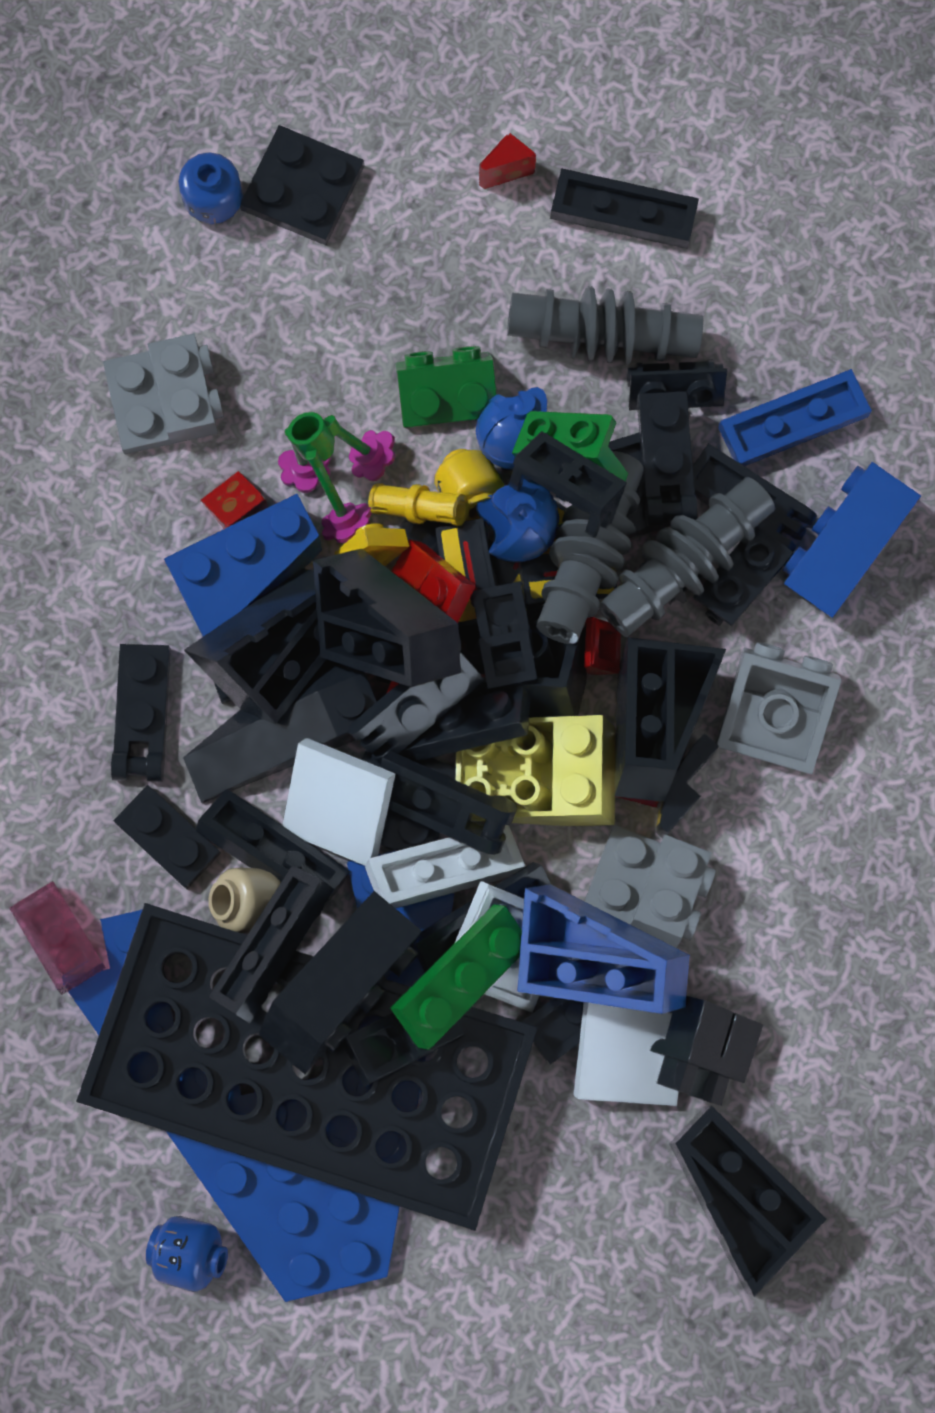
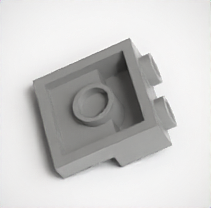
(163, 394)
(779, 707)
(652, 883)

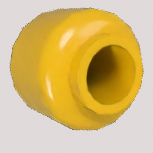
(468, 474)

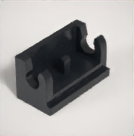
(570, 478)

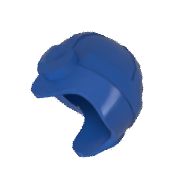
(502, 422)
(521, 520)

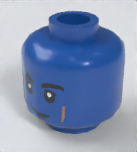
(210, 188)
(186, 1253)

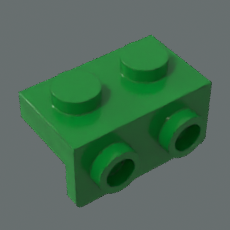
(445, 387)
(579, 431)

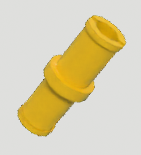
(418, 504)

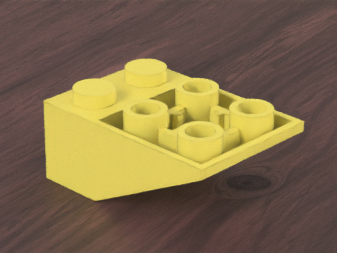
(553, 774)

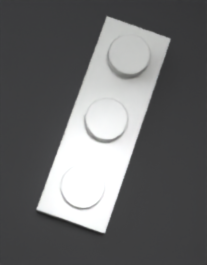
(439, 869)

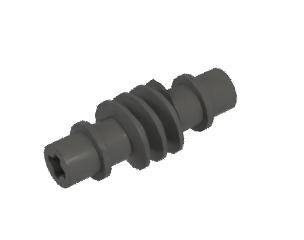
(605, 325)
(684, 554)
(587, 562)

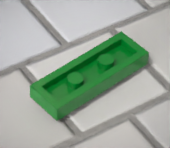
(460, 977)

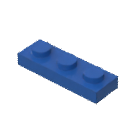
(794, 418)

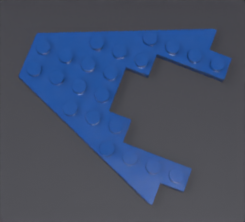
(296, 1227)

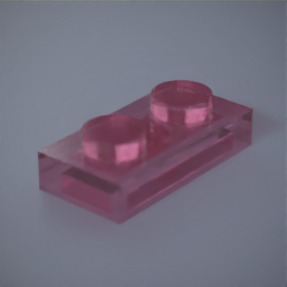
(57, 938)

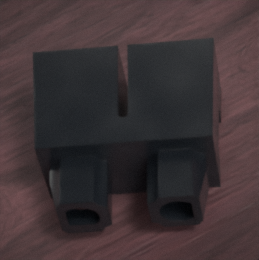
(706, 1050)

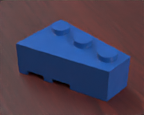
(850, 537)
(244, 562)
(594, 957)

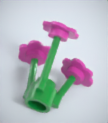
(308, 461)

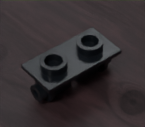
(702, 381)
(751, 572)

